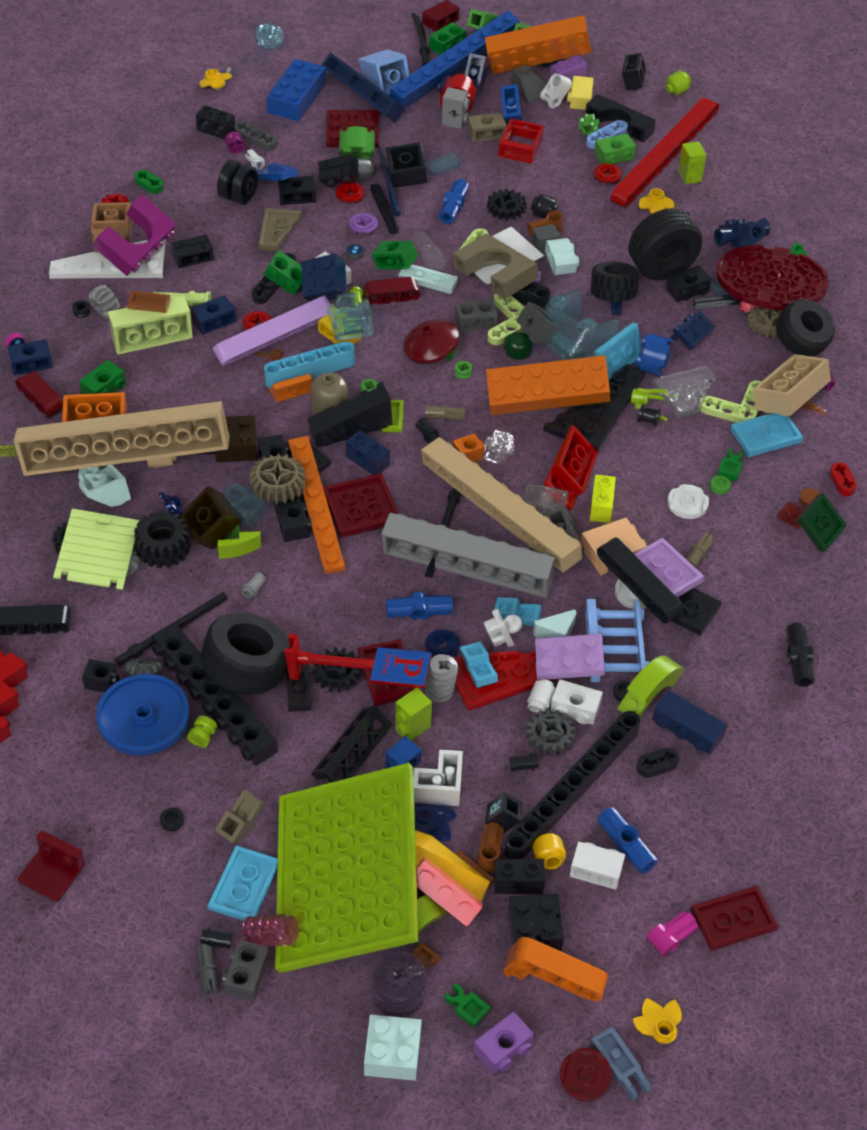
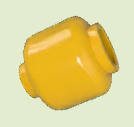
(550, 849)

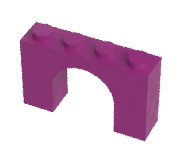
(126, 255)

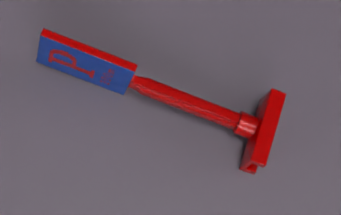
(388, 667)

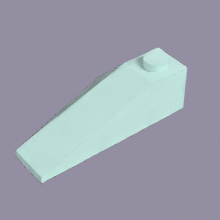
(104, 485)

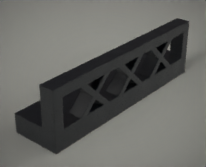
(348, 740)

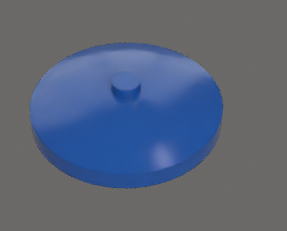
(143, 714)

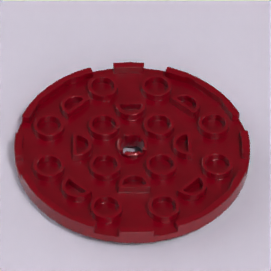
(771, 276)

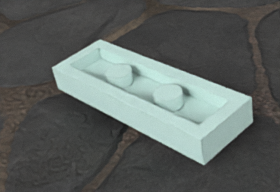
(431, 278)

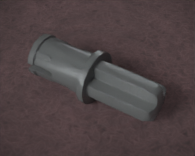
(207, 969)

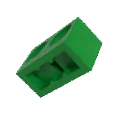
(446, 38)
(284, 272)

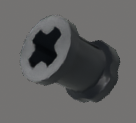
(649, 415)

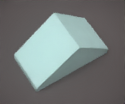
(556, 625)

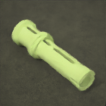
(192, 298)

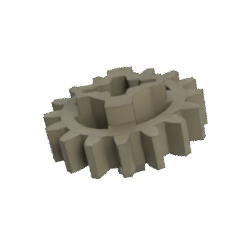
(763, 321)

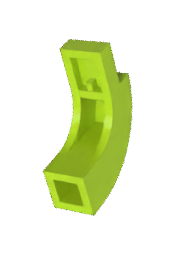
(649, 682)

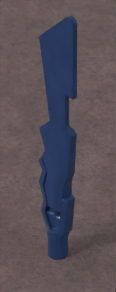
(395, 206)

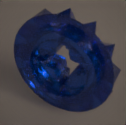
(441, 636)

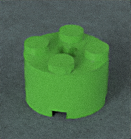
(357, 142)

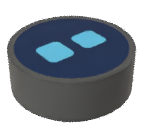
(355, 251)

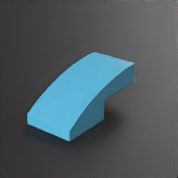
(526, 612)
(478, 664)

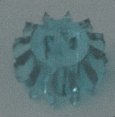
(269, 36)

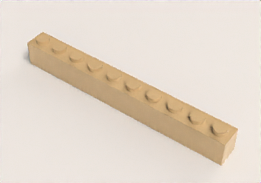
(501, 503)

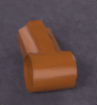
(553, 217)
(490, 846)

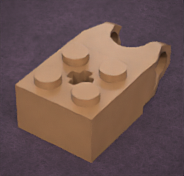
(111, 215)

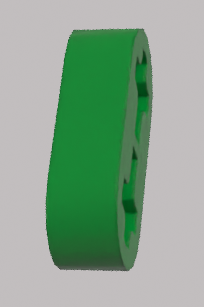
(150, 180)

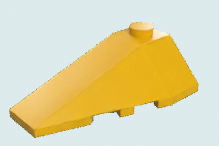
(450, 864)

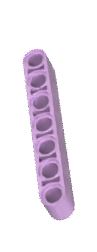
(271, 331)

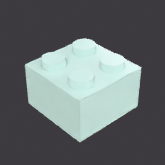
(392, 1047)

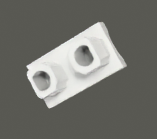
(499, 629)

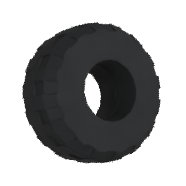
(805, 328)

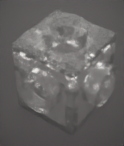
(498, 446)

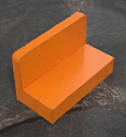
(291, 388)

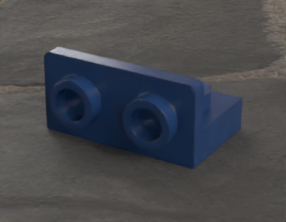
(693, 330)

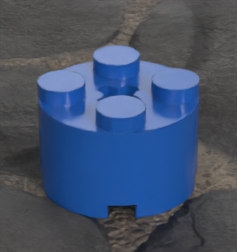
(655, 354)

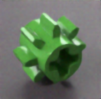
(588, 124)

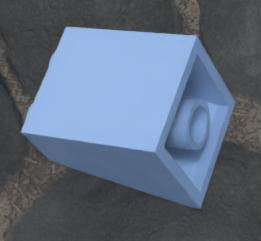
(384, 69)

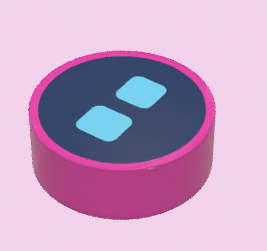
(14, 339)

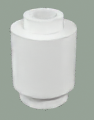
(541, 696)

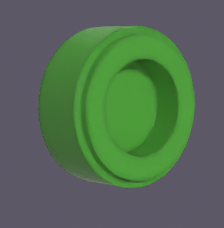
(720, 484)

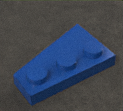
(277, 172)

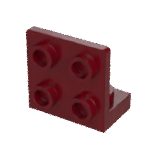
(52, 867)

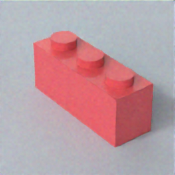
(447, 892)

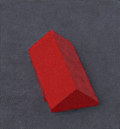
(572, 466)

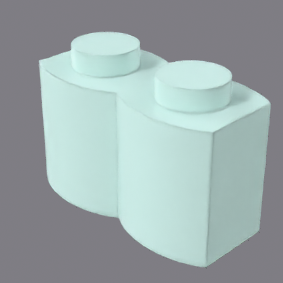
(561, 256)

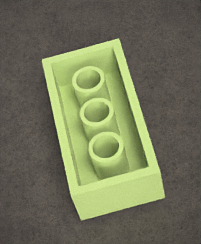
(145, 329)

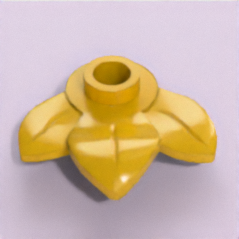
(214, 79)
(656, 201)
(656, 1017)

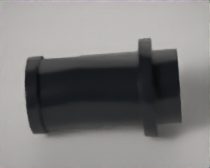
(524, 762)
(216, 938)

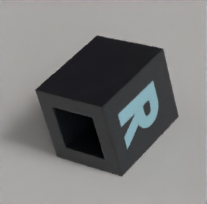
(505, 811)

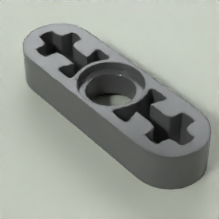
(265, 140)

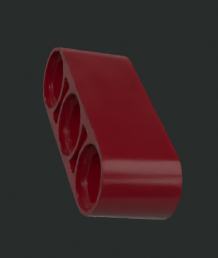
(391, 290)
(40, 393)

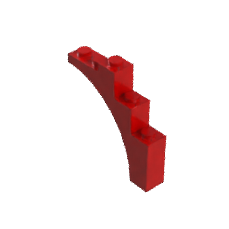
(11, 674)

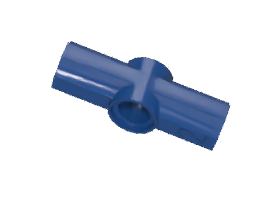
(453, 201)
(419, 606)
(634, 850)

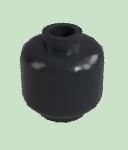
(543, 205)

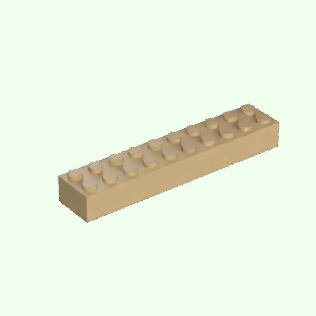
(122, 438)

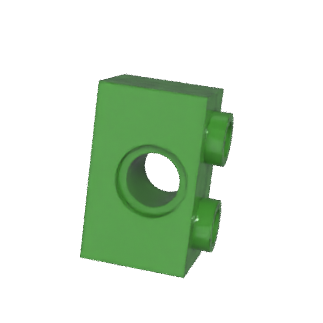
(615, 149)

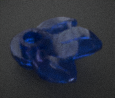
(173, 503)
(437, 821)

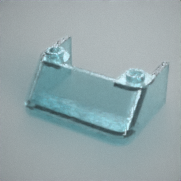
(576, 338)

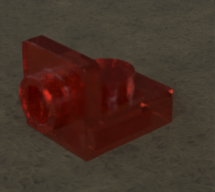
(790, 514)

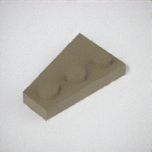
(277, 227)

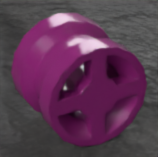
(238, 145)

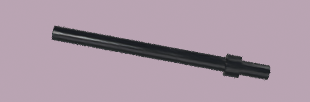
(453, 498)
(137, 649)

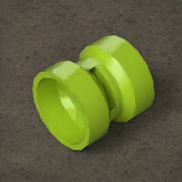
(202, 730)

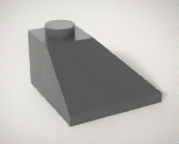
(529, 83)

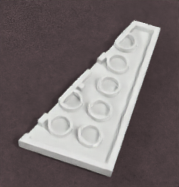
(97, 266)

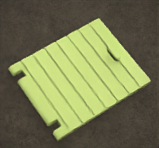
(96, 549)

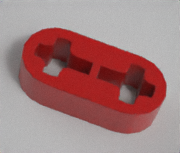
(846, 478)

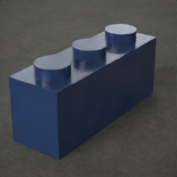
(689, 722)

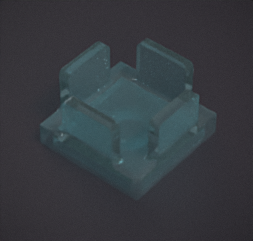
(350, 318)

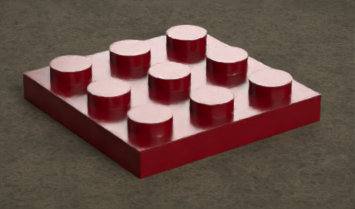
(342, 119)
(360, 504)

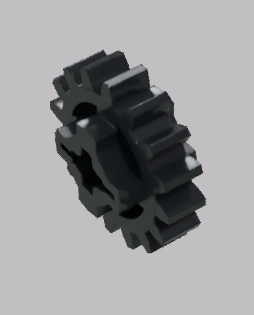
(506, 204)
(336, 676)

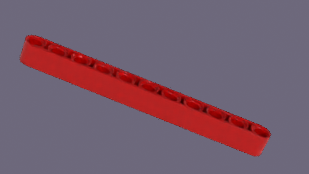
(663, 152)

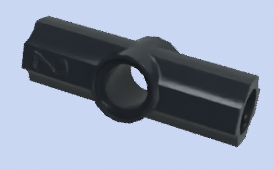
(800, 654)

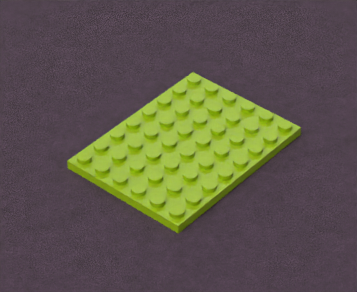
(348, 867)

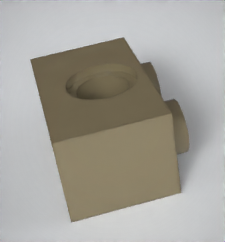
(486, 127)

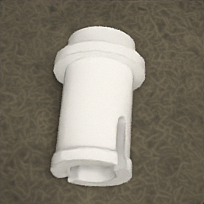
(255, 160)

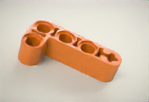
(555, 967)

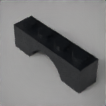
(604, 109)

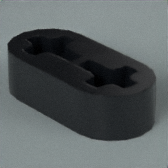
(657, 761)

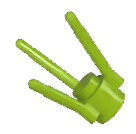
(641, 396)

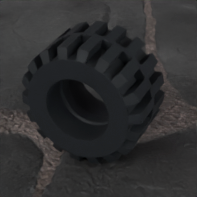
(614, 281)
(165, 551)

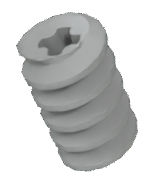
(441, 678)

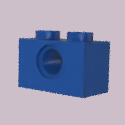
(511, 103)

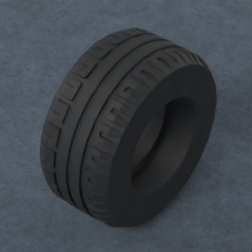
(665, 243)
(239, 671)

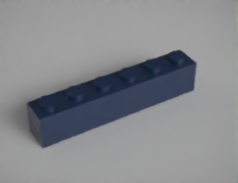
(363, 87)

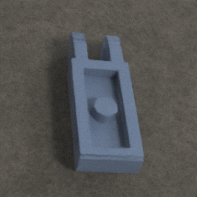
(621, 1061)

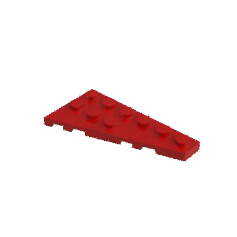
(515, 675)

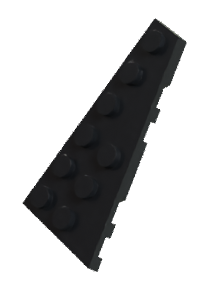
(598, 419)

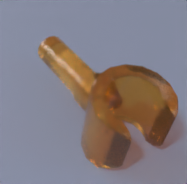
(275, 355)
(809, 405)

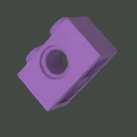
(509, 1030)

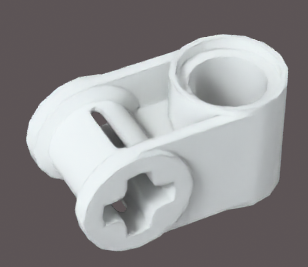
(556, 90)

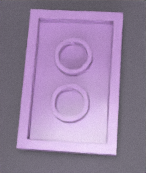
(670, 567)
(569, 657)

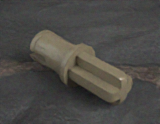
(444, 412)
(699, 550)

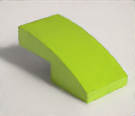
(245, 544)

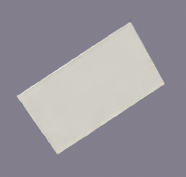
(515, 241)

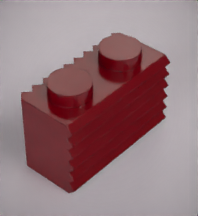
(440, 15)

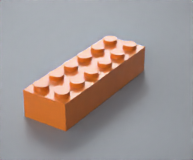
(538, 44)
(548, 385)

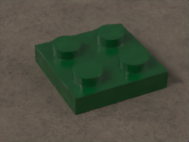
(821, 522)

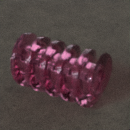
(270, 930)

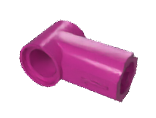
(669, 936)

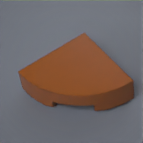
(426, 955)

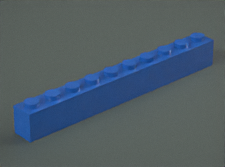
(449, 62)

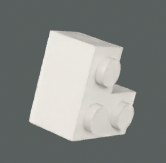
(442, 784)

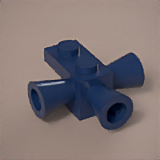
(741, 232)

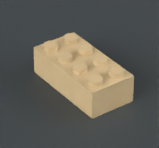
(791, 385)

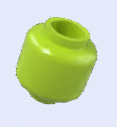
(678, 83)

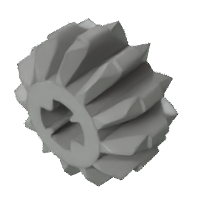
(103, 300)

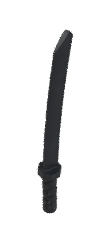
(424, 49)

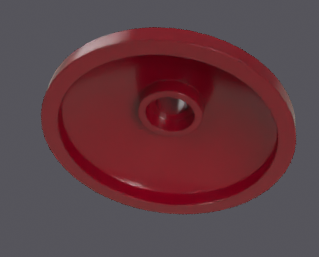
(431, 341)

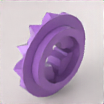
(367, 219)

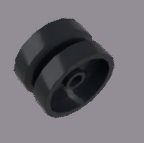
(237, 182)

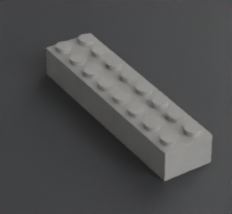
(468, 555)

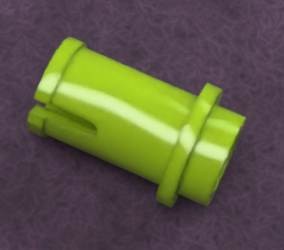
(359, 293)

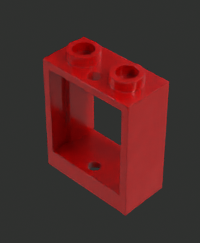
(519, 151)

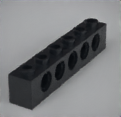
(292, 513)

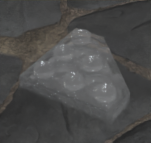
(686, 389)

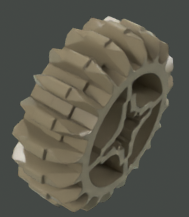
(288, 472)

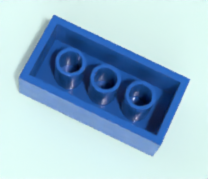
(296, 90)

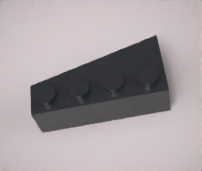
(364, 413)

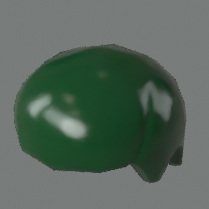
(517, 345)

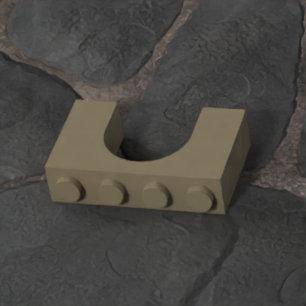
(488, 250)

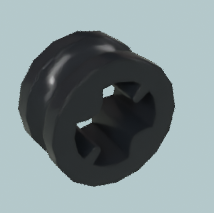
(81, 313)

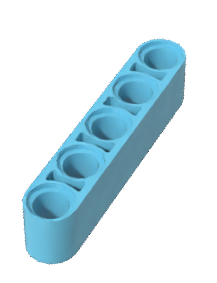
(314, 362)

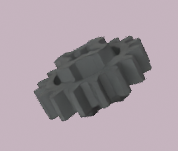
(551, 732)

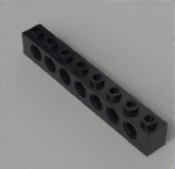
(185, 661)

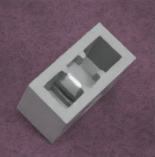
(455, 108)

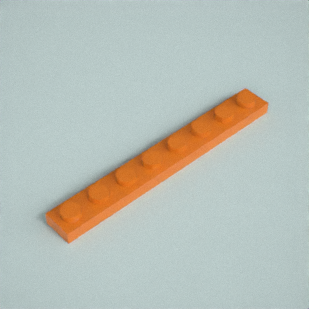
(317, 507)

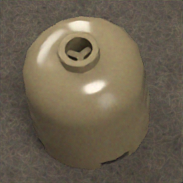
(327, 391)

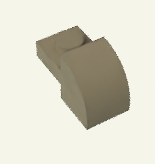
(240, 819)

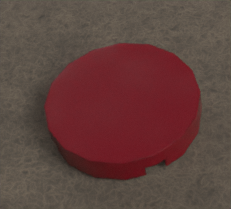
(586, 1074)

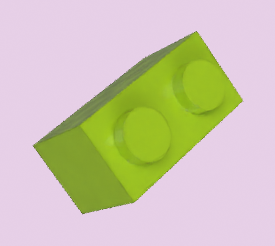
(692, 162)
(413, 714)

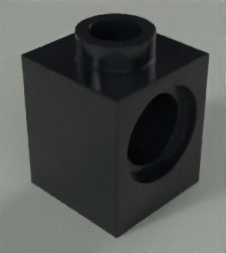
(99, 675)

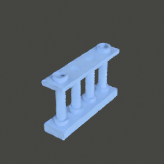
(594, 614)

